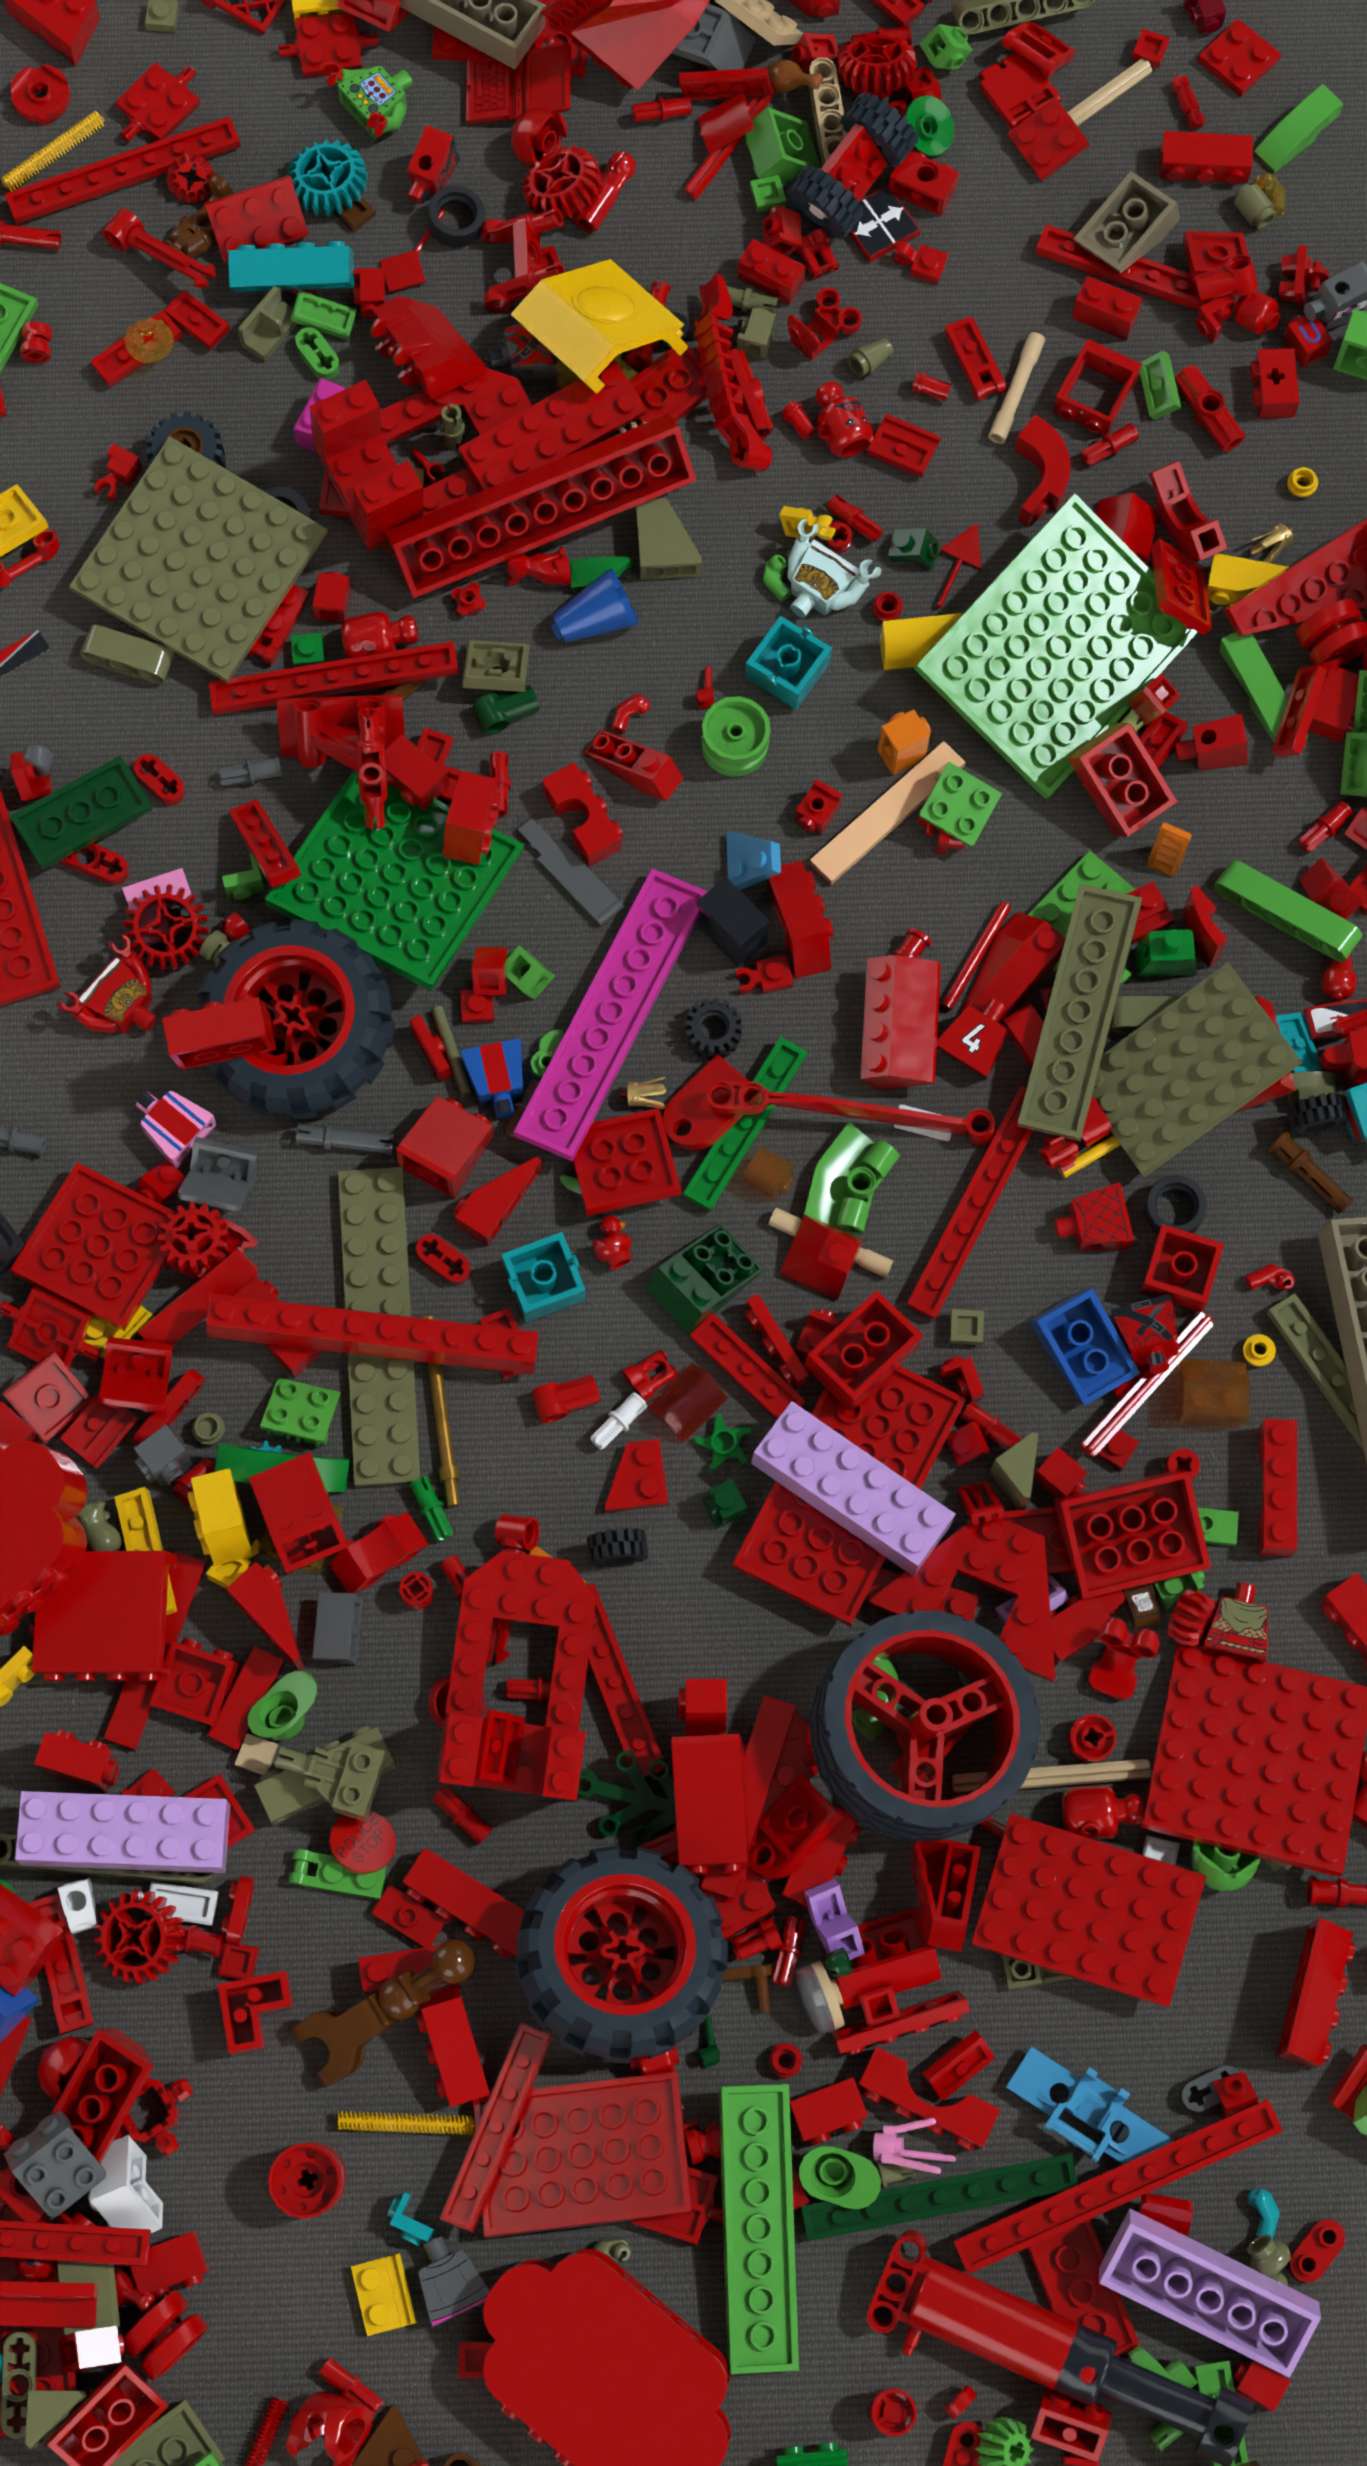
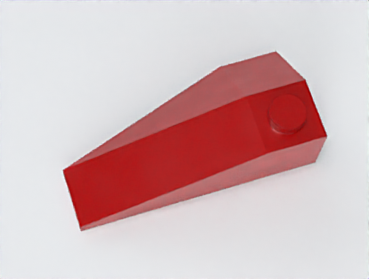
(1016, 962)

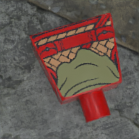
(1239, 1625)

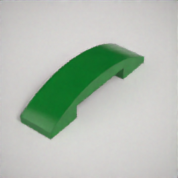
(247, 1462)

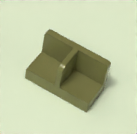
(267, 325)

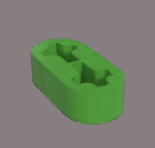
(322, 350)

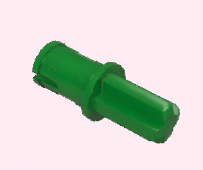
(431, 1508)

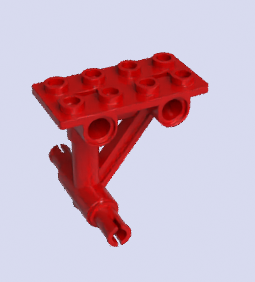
(349, 730)

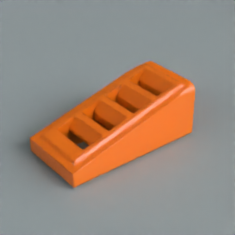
(1169, 849)

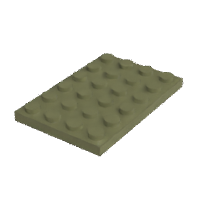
(1190, 1069)

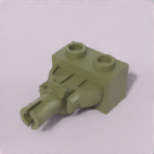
(345, 1778)

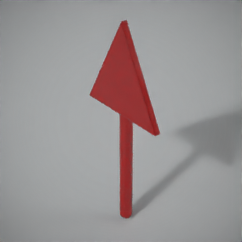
(964, 549)

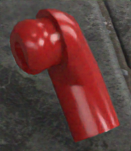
(1270, 1275)

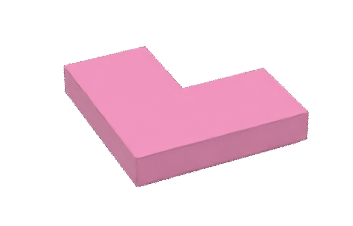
(176, 879)

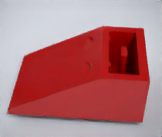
(298, 1512)

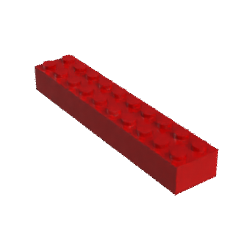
(541, 505)

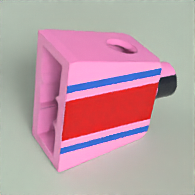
(174, 1124)

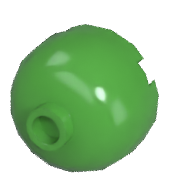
(1223, 1868)

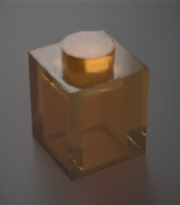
(769, 1173)

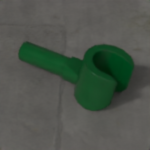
(710, 2055)

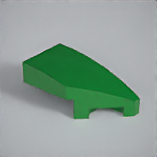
(587, 570)

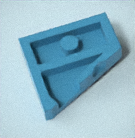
(751, 859)

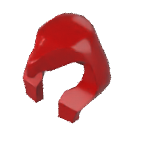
(338, 2419)

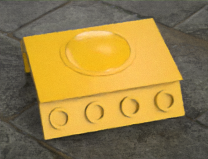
(594, 317)

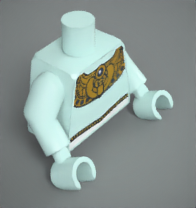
(822, 577)

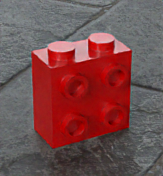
(77, 1762)

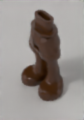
(189, 233)

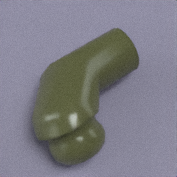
(614, 2248)

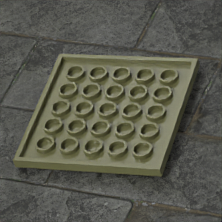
(198, 559)

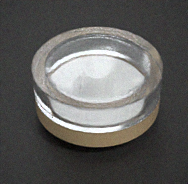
(820, 1997)

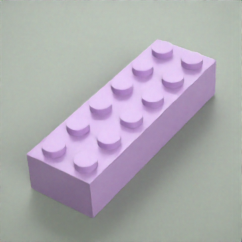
(852, 1488)
(123, 1832)
(1209, 2292)

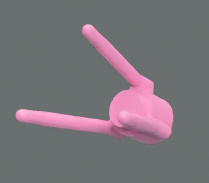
(890, 2148)

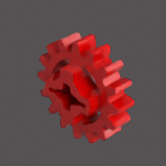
(205, 1244)

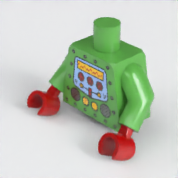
(371, 96)

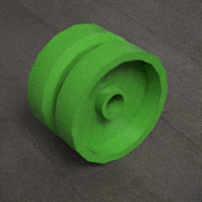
(735, 736)

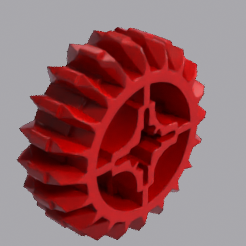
(876, 64)
(563, 181)
(180, 925)
(120, 1918)

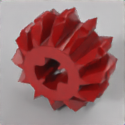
(1191, 1617)

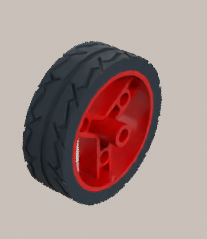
(998, 1690)

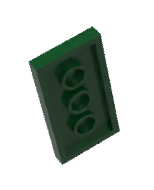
(81, 812)

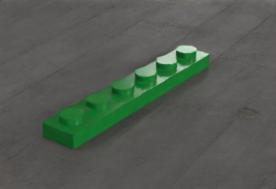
(734, 1145)

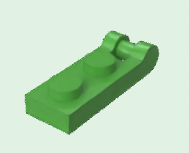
(334, 1877)

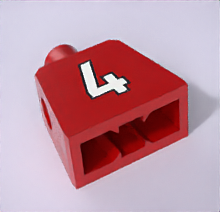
(976, 1037)

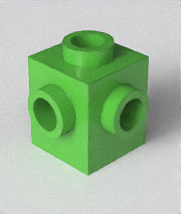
(946, 47)

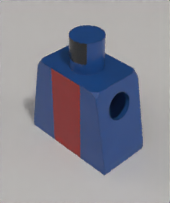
(495, 1074)

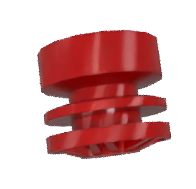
(300, 2199)

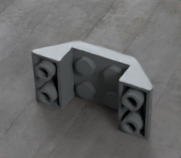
(717, 41)

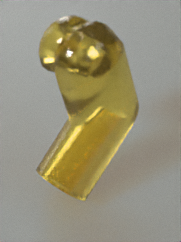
(1269, 183)

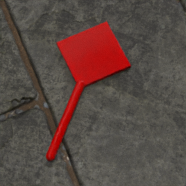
(405, 269)

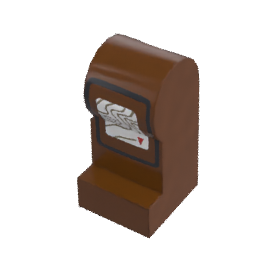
(1141, 1606)

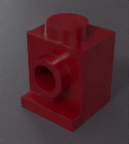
(1207, 14)

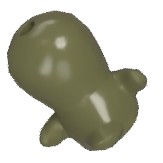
(99, 1533)

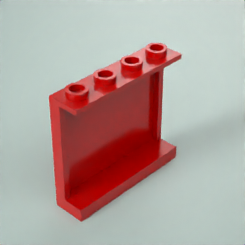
(106, 1619)

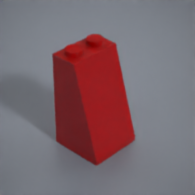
(711, 1803)

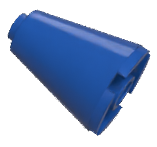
(595, 610)

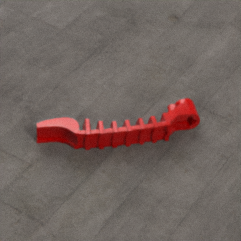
(713, 342)

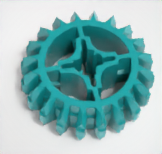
(341, 166)

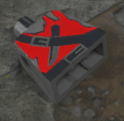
(524, 355)

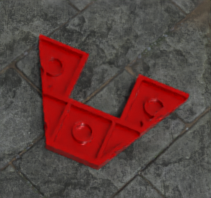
(1001, 1558)

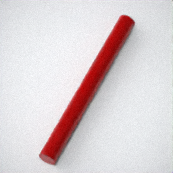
(975, 956)

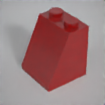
(444, 1145)

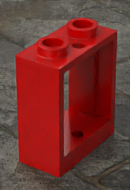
(1109, 364)

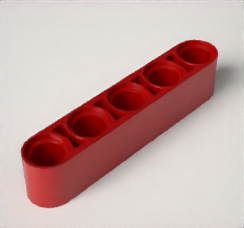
(1025, 1031)

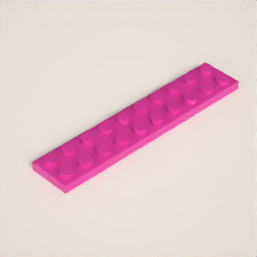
(610, 1015)

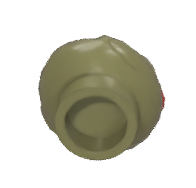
(1269, 2257)

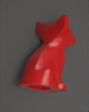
(546, 568)

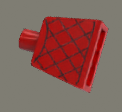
(1098, 1221)

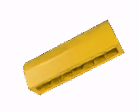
(908, 640)

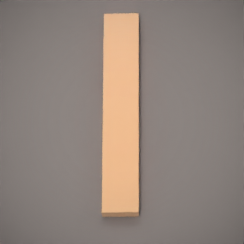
(883, 815)

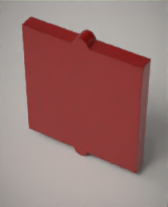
(726, 122)

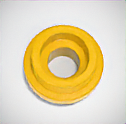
(1306, 475)
(1257, 1359)

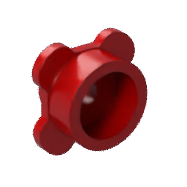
(468, 607)

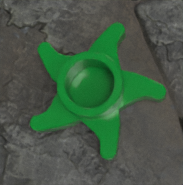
(724, 1443)

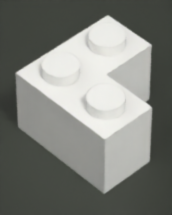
(124, 2195)

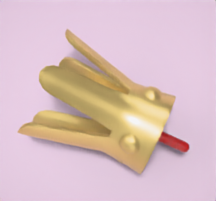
(1279, 537)
(638, 1090)

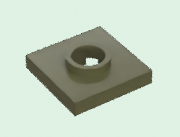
(488, 655)

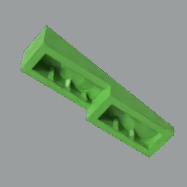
(1257, 680)
(1355, 754)

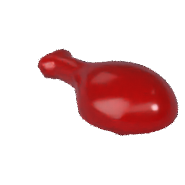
(128, 2294)

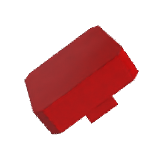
(1168, 2211)

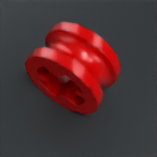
(841, 545)

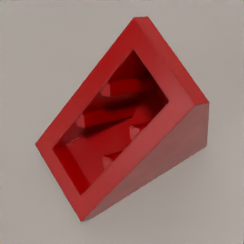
(1154, 699)

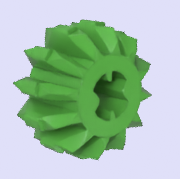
(1004, 2443)

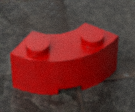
(371, 1557)

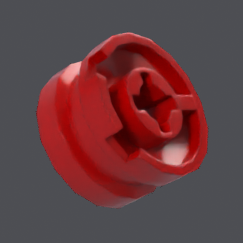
(1084, 1750)

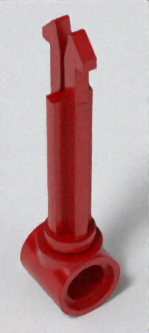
(128, 232)
(517, 1536)

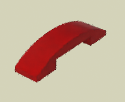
(65, 1972)

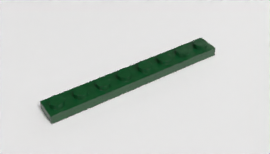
(943, 2197)

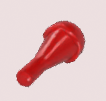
(1339, 980)

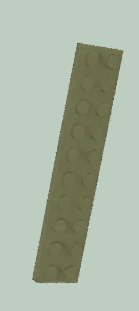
(378, 1282)

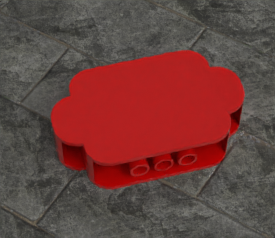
(37, 1526)
(603, 2367)

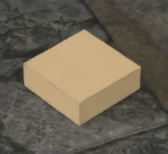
(256, 1754)

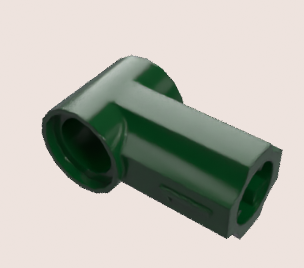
(498, 711)

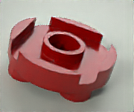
(42, 109)

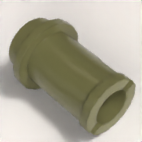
(894, 2173)

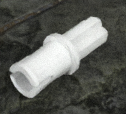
(619, 1420)

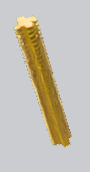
(52, 150)
(410, 2124)

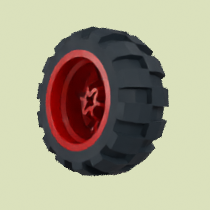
(342, 972)
(677, 1919)

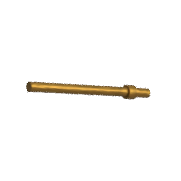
(449, 1471)

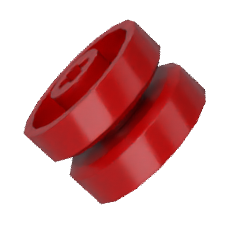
(1334, 634)
(162, 2333)

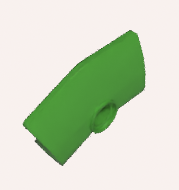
(848, 1160)

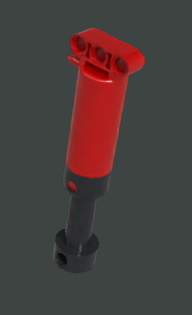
(1046, 2348)

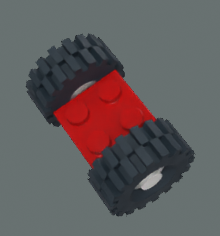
(874, 140)

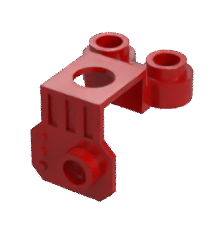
(827, 322)
(1115, 1671)

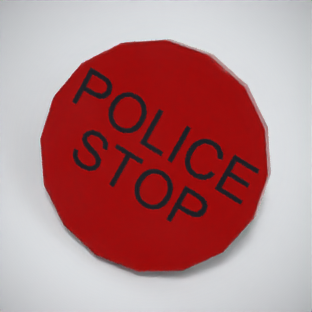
(361, 1844)

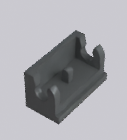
(337, 1628)

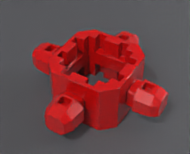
(166, 2142)

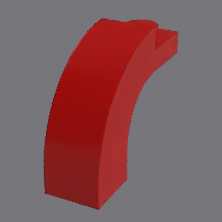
(1048, 452)
(1185, 522)

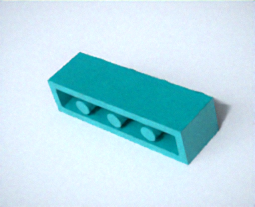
(291, 268)

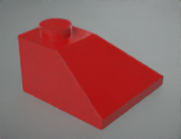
(821, 1257)

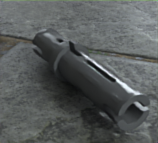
(345, 1139)

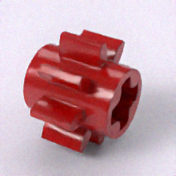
(1059, 1152)

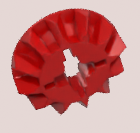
(178, 184)

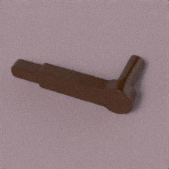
(760, 1974)

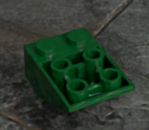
(703, 1278)

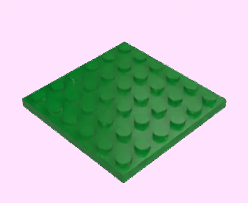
(393, 883)

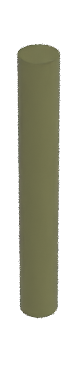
(451, 1051)

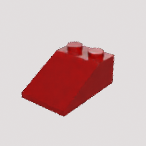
(261, 1600)

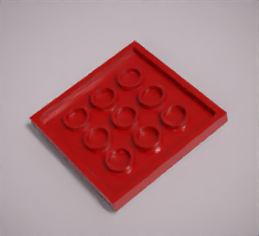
(96, 1247)

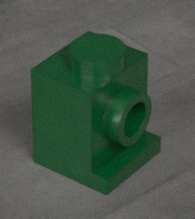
(724, 1504)

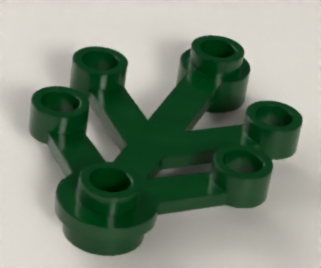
(641, 1798)

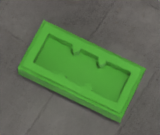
(323, 315)
(1219, 1526)

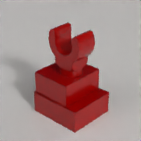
(122, 468)

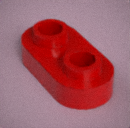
(241, 1896)
(1317, 2250)
(956, 2453)

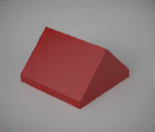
(1131, 521)

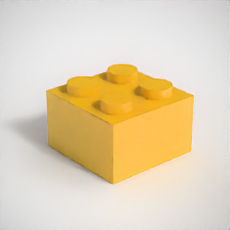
(219, 1517)

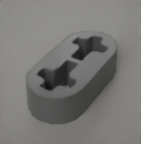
(1201, 2083)

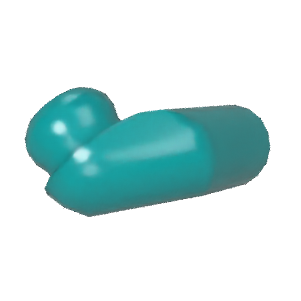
(1267, 2209)

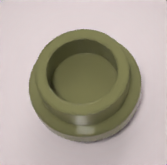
(208, 1428)

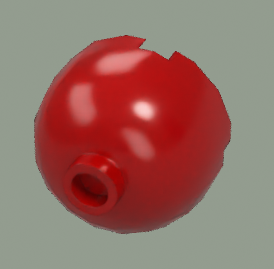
(537, 134)
(59, 2064)

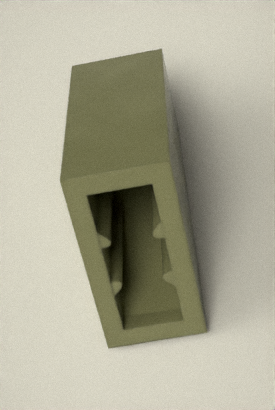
(663, 543)

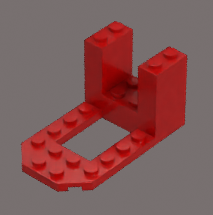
(353, 439)
(530, 1592)

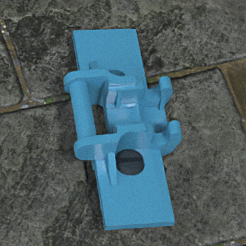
(1092, 2102)

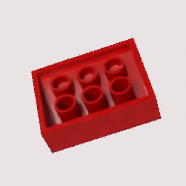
(1133, 1533)

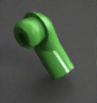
(773, 577)

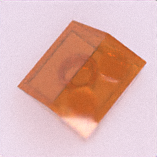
(1213, 1392)

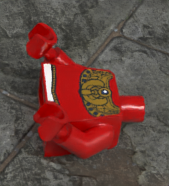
(116, 996)

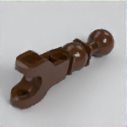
(396, 2001)

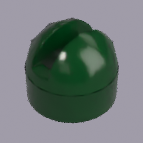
(839, 1963)

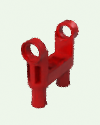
(526, 234)

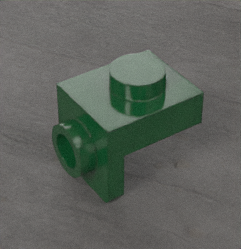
(914, 545)

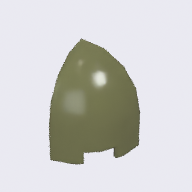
(1312, 1084)

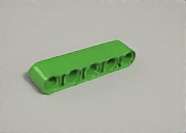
(1288, 910)

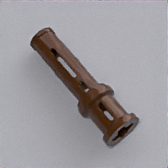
(1300, 1162)

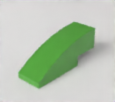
(1299, 128)

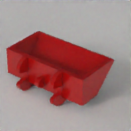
(425, 345)

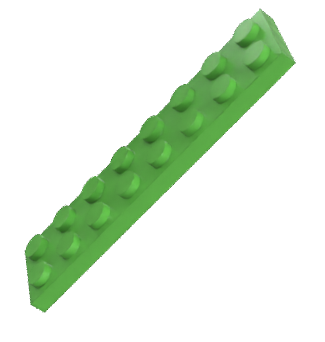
(758, 2229)

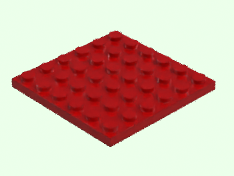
(1258, 1759)

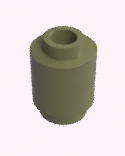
(1255, 206)

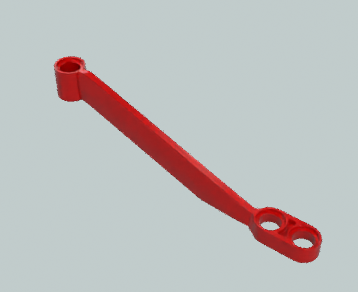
(851, 1109)

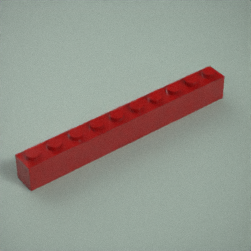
(371, 1334)

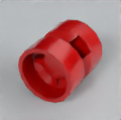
(892, 2412)

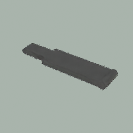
(571, 874)

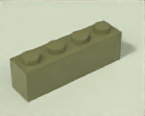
(285, 1792)

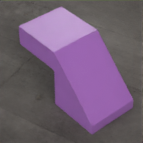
(832, 1920)

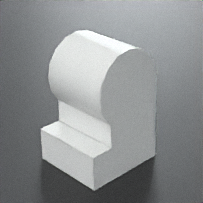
(79, 1905)

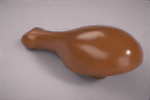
(788, 75)

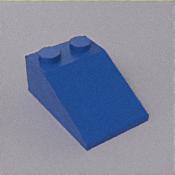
(1084, 1346)

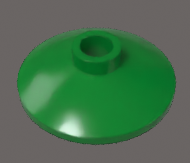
(937, 122)

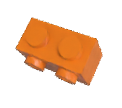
(904, 741)

